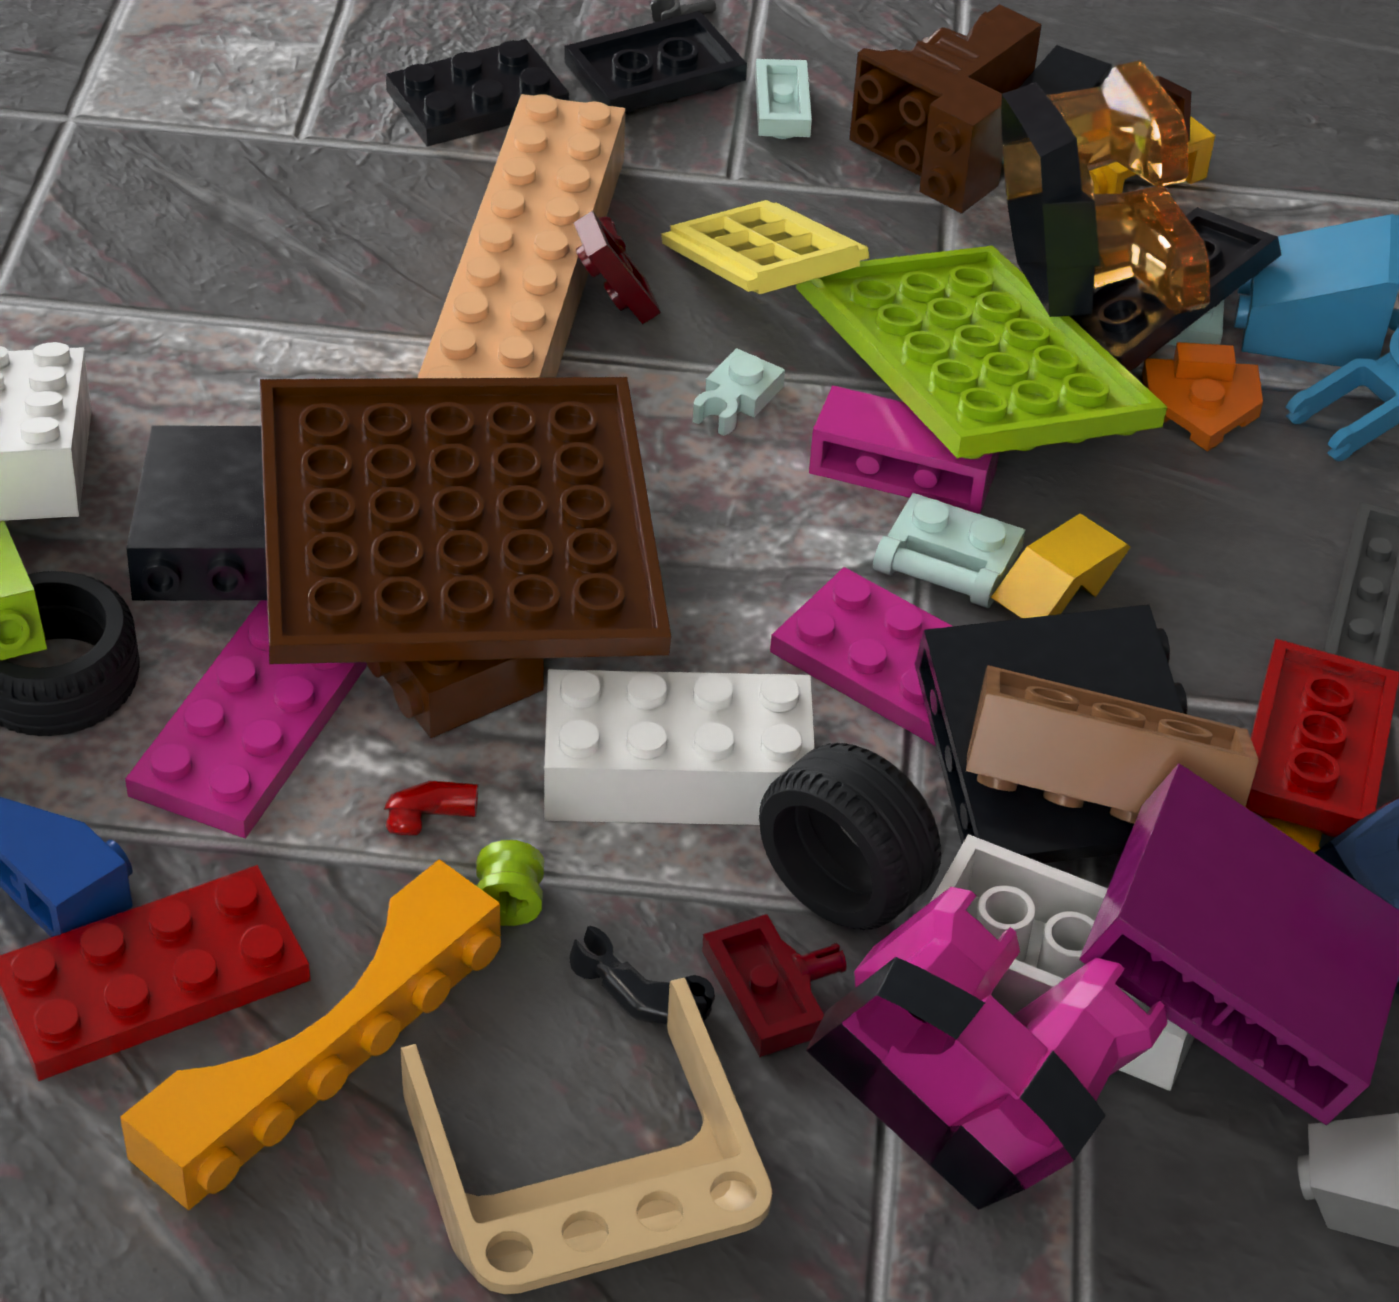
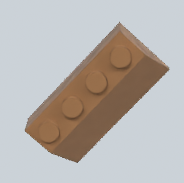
(1097, 745)

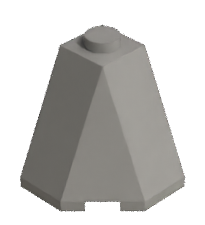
(1355, 1175)

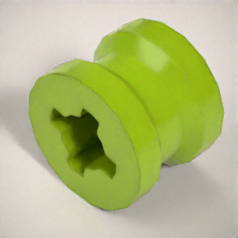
(512, 876)

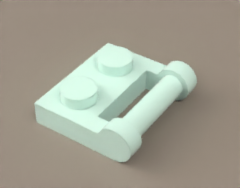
(950, 548)

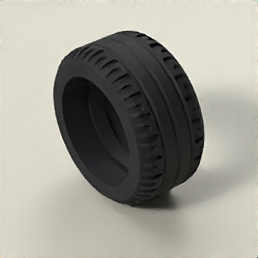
(83, 690)
(880, 811)

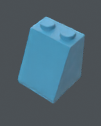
(1324, 294)

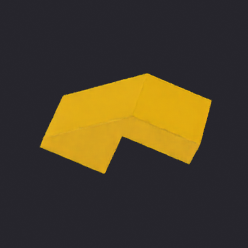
(1057, 566)

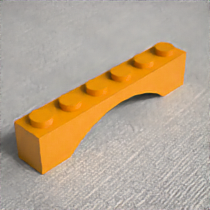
(215, 1118)

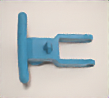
(1378, 376)

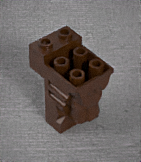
(942, 103)

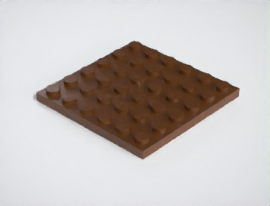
(457, 521)

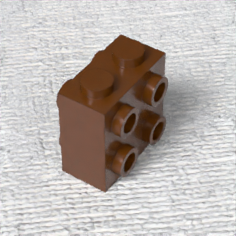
(458, 691)

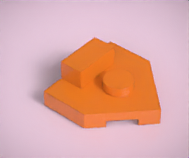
(1205, 390)

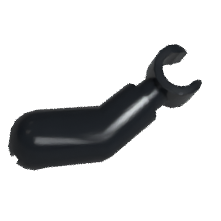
(639, 997)

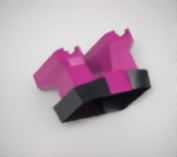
(959, 1076)

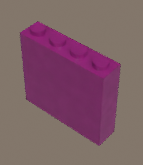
(1251, 944)

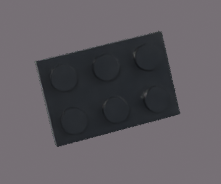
(655, 62)
(471, 90)

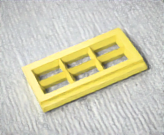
(764, 246)

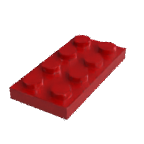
(1320, 738)
(149, 971)

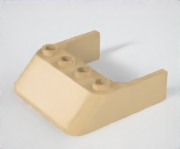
(610, 1211)

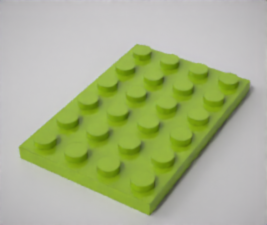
(980, 353)

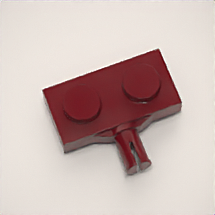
(606, 254)
(770, 981)

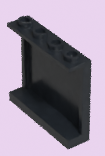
(199, 516)
(1094, 650)

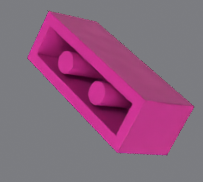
(892, 451)

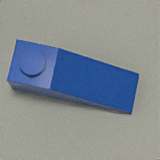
(60, 869)

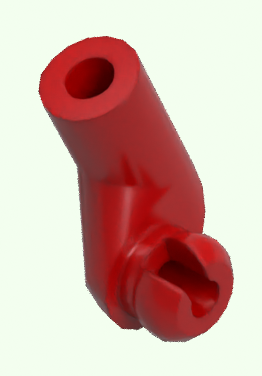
(429, 798)

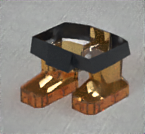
(1081, 239)

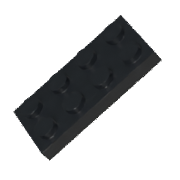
(1136, 323)

